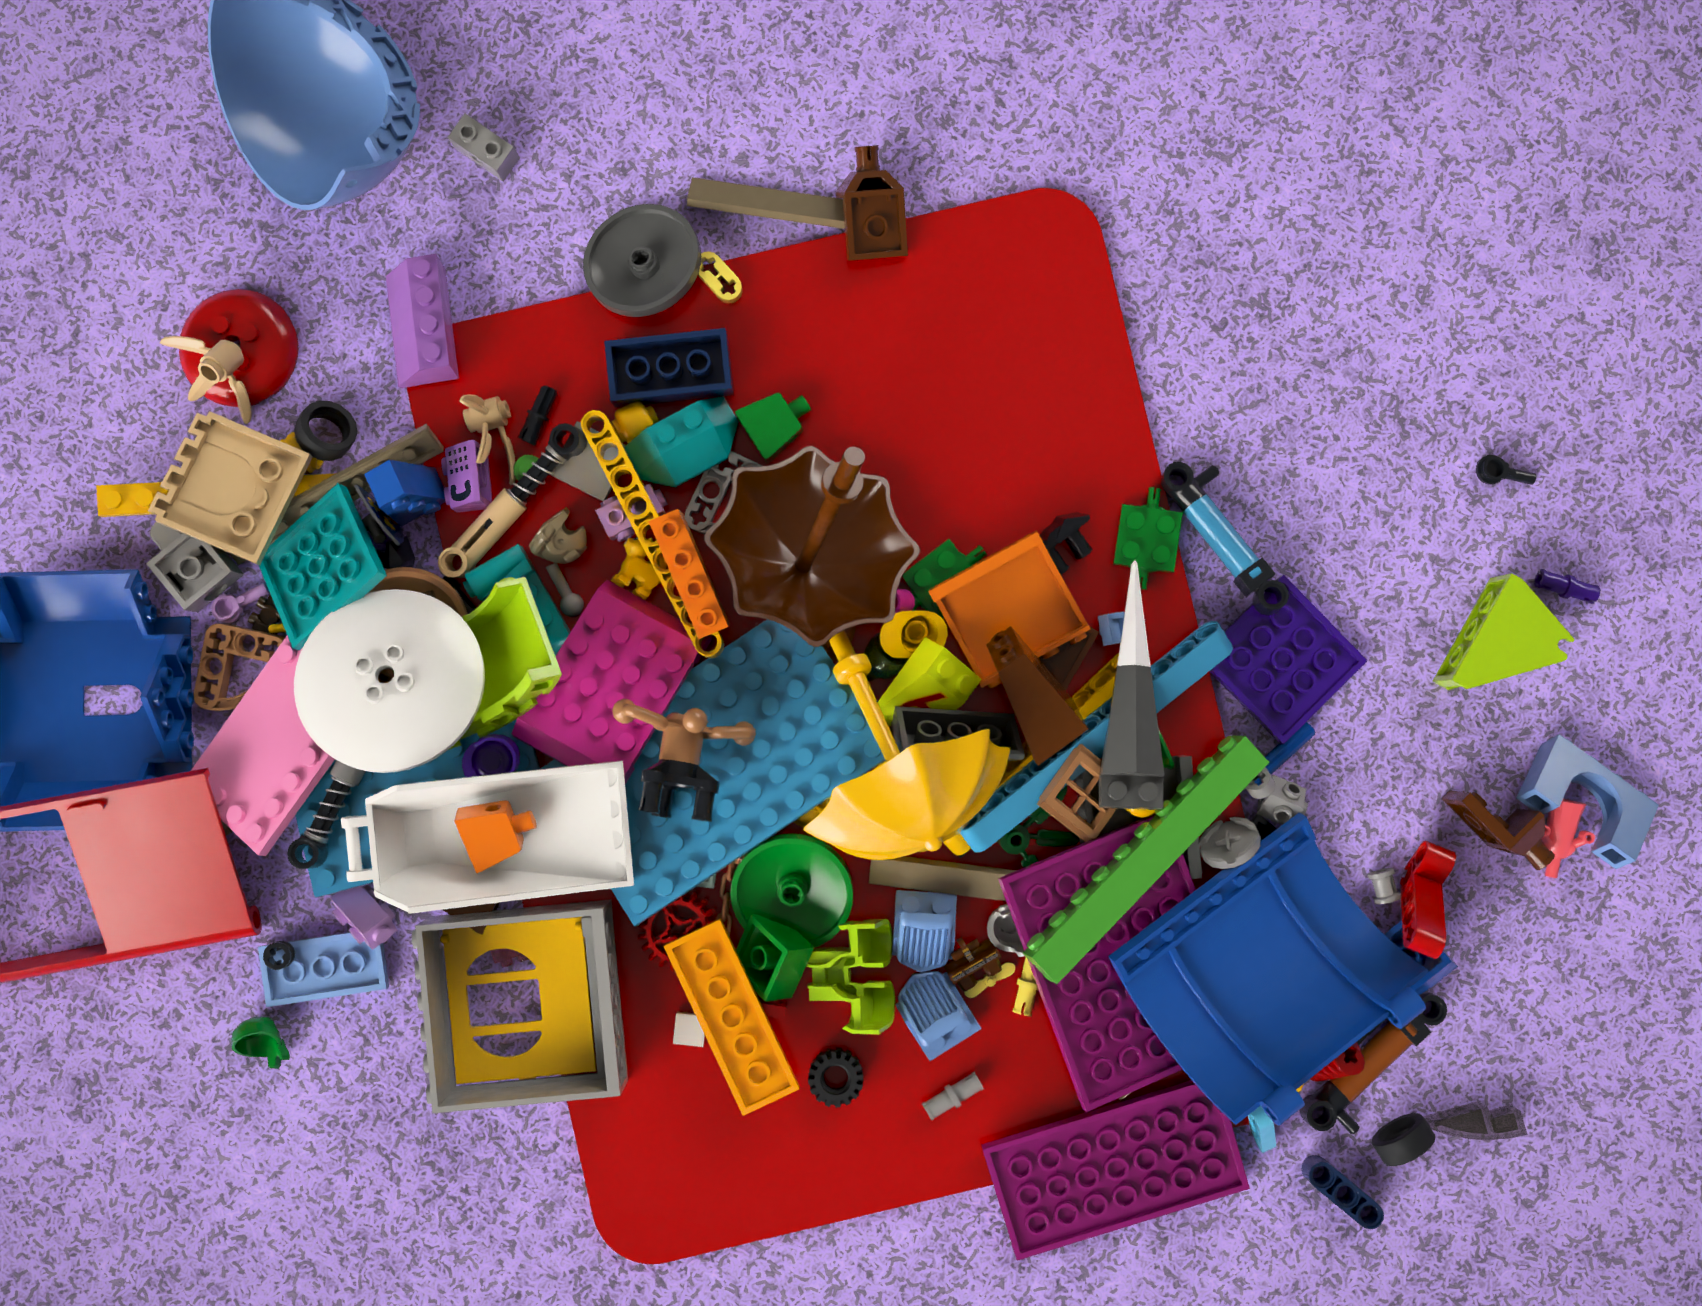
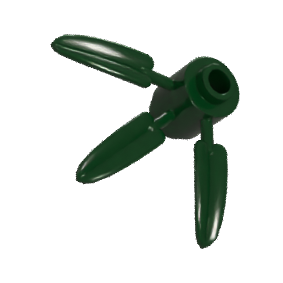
(1019, 838)

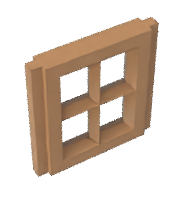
(1066, 815)

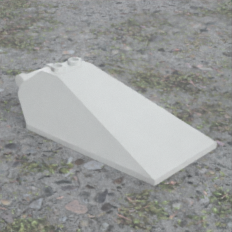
(425, 865)

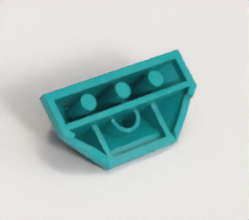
(684, 443)

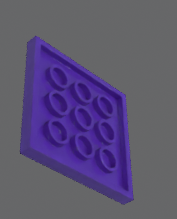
(1286, 663)

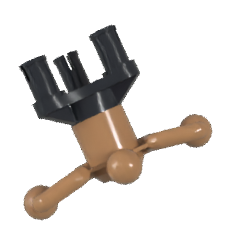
(680, 757)

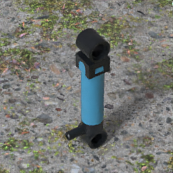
(1249, 571)

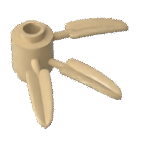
(214, 367)
(485, 416)

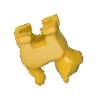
(637, 569)

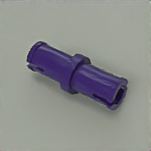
(1567, 586)

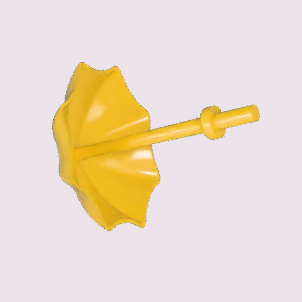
(914, 796)

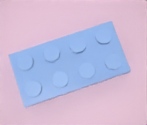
(324, 969)

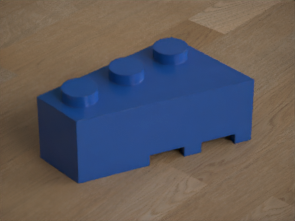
(406, 490)

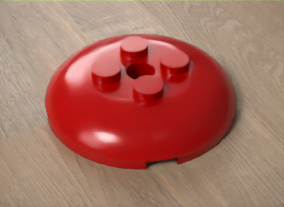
(265, 336)

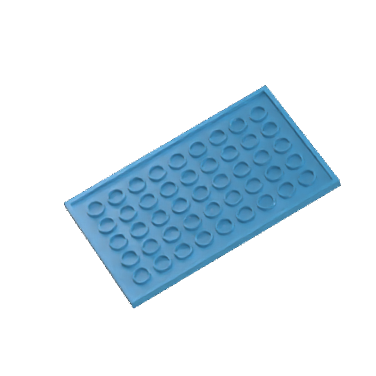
(803, 748)

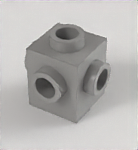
(1284, 802)

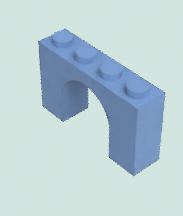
(1624, 808)

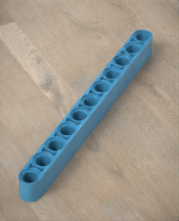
(1021, 793)

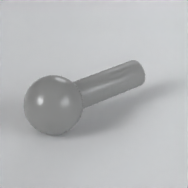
(571, 603)

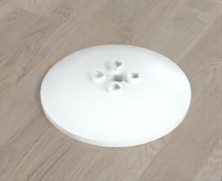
(395, 722)

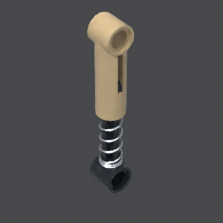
(509, 504)

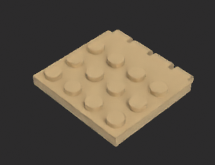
(230, 486)

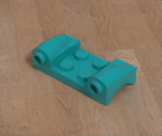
(517, 564)

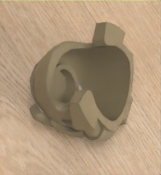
(558, 543)

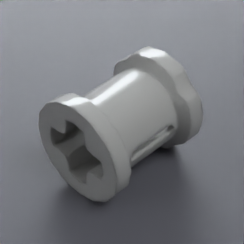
(1384, 886)

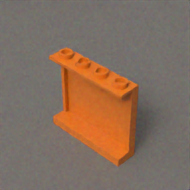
(689, 573)
(1005, 590)

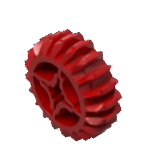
(670, 917)

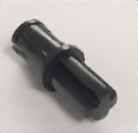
(538, 415)

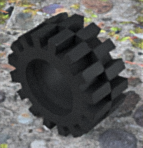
(831, 1095)

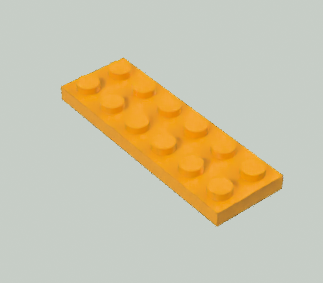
(731, 1017)

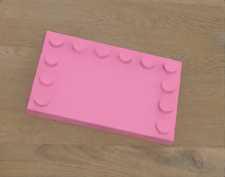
(264, 757)

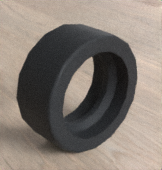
(336, 414)
(1403, 1139)

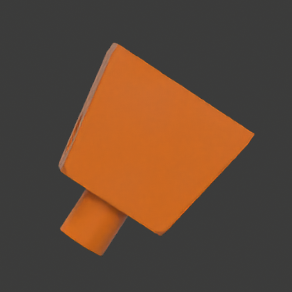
(492, 832)

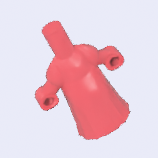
(1560, 833)

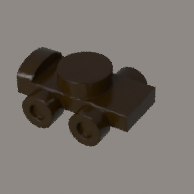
(267, 616)

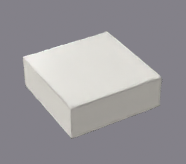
(688, 1030)

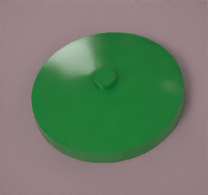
(794, 884)

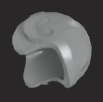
(1003, 932)

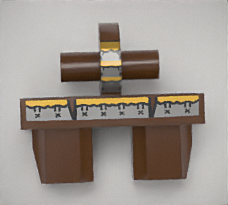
(970, 959)

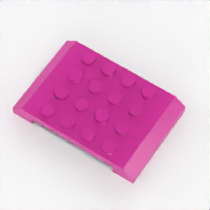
(612, 654)

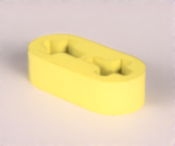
(724, 273)

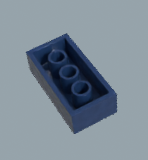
(669, 367)

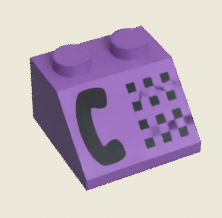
(467, 480)

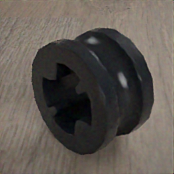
(269, 953)

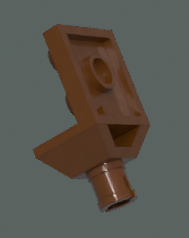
(873, 209)
(1516, 835)

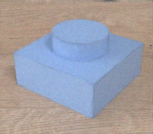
(1111, 627)

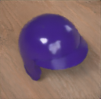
(491, 756)

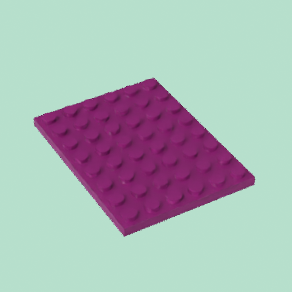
(1091, 1013)

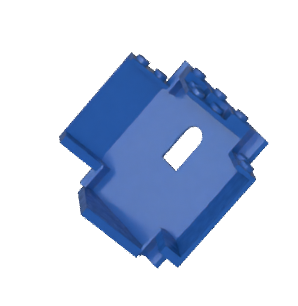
(78, 633)

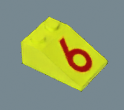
(929, 680)

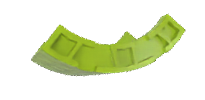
(514, 653)

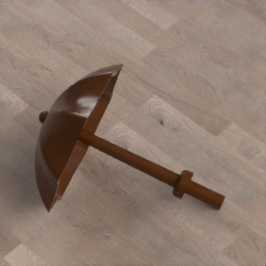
(812, 544)

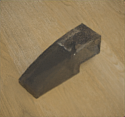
(1478, 1122)

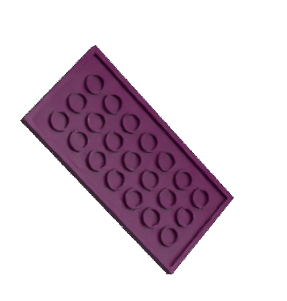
(1113, 1168)

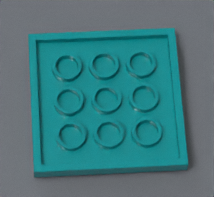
(320, 564)

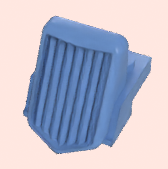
(924, 929)
(935, 1012)

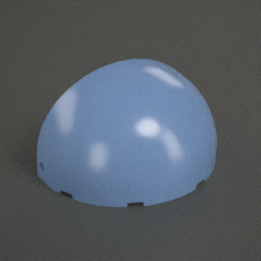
(312, 96)

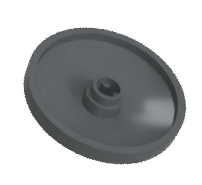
(642, 260)

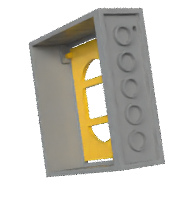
(566, 1021)

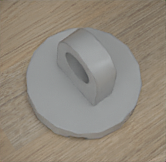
(1229, 843)

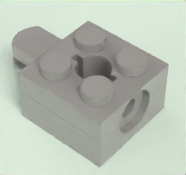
(191, 568)

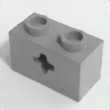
(483, 147)

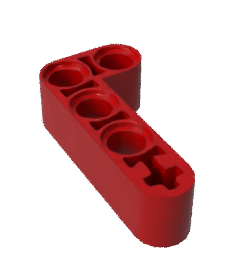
(1423, 899)

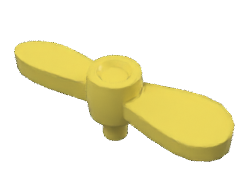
(1007, 970)

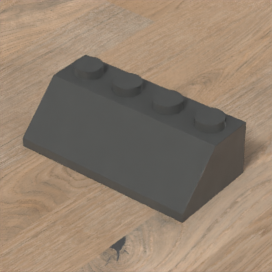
(929, 725)

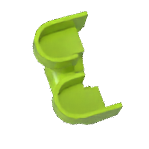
(831, 976)

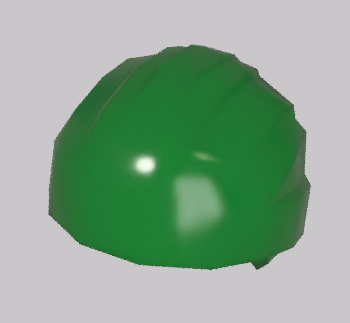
(260, 1039)

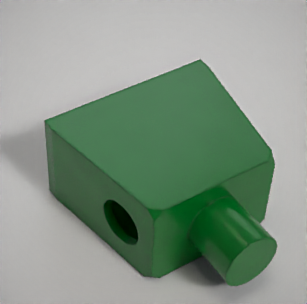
(773, 423)

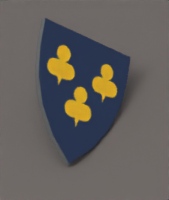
(379, 518)

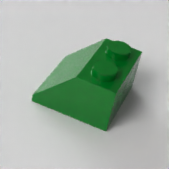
(773, 957)

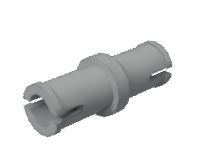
(952, 1096)

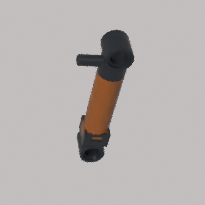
(1378, 1056)

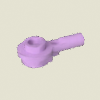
(229, 608)

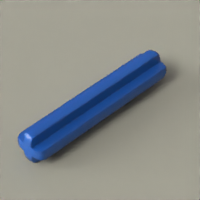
(1283, 752)

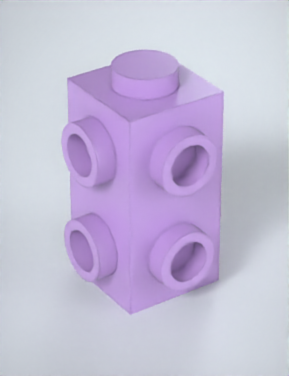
(615, 520)
(366, 917)

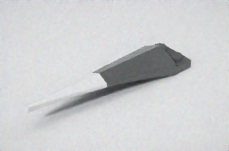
(1132, 752)

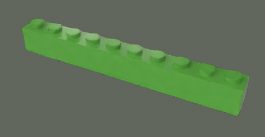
(1144, 858)

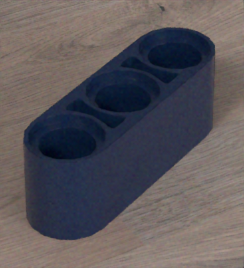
(1352, 1201)

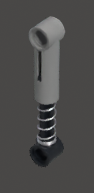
(317, 835)

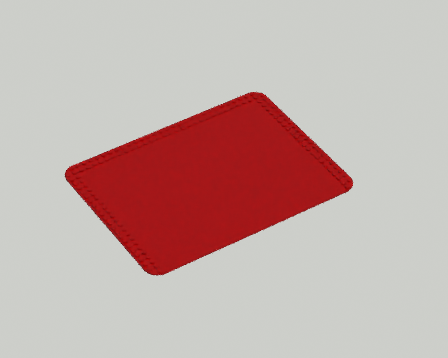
(991, 401)

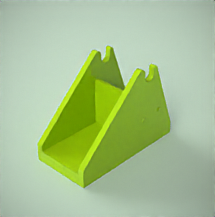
(1503, 637)

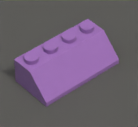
(421, 322)

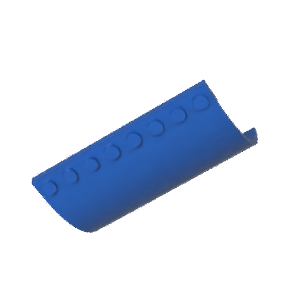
(1266, 976)

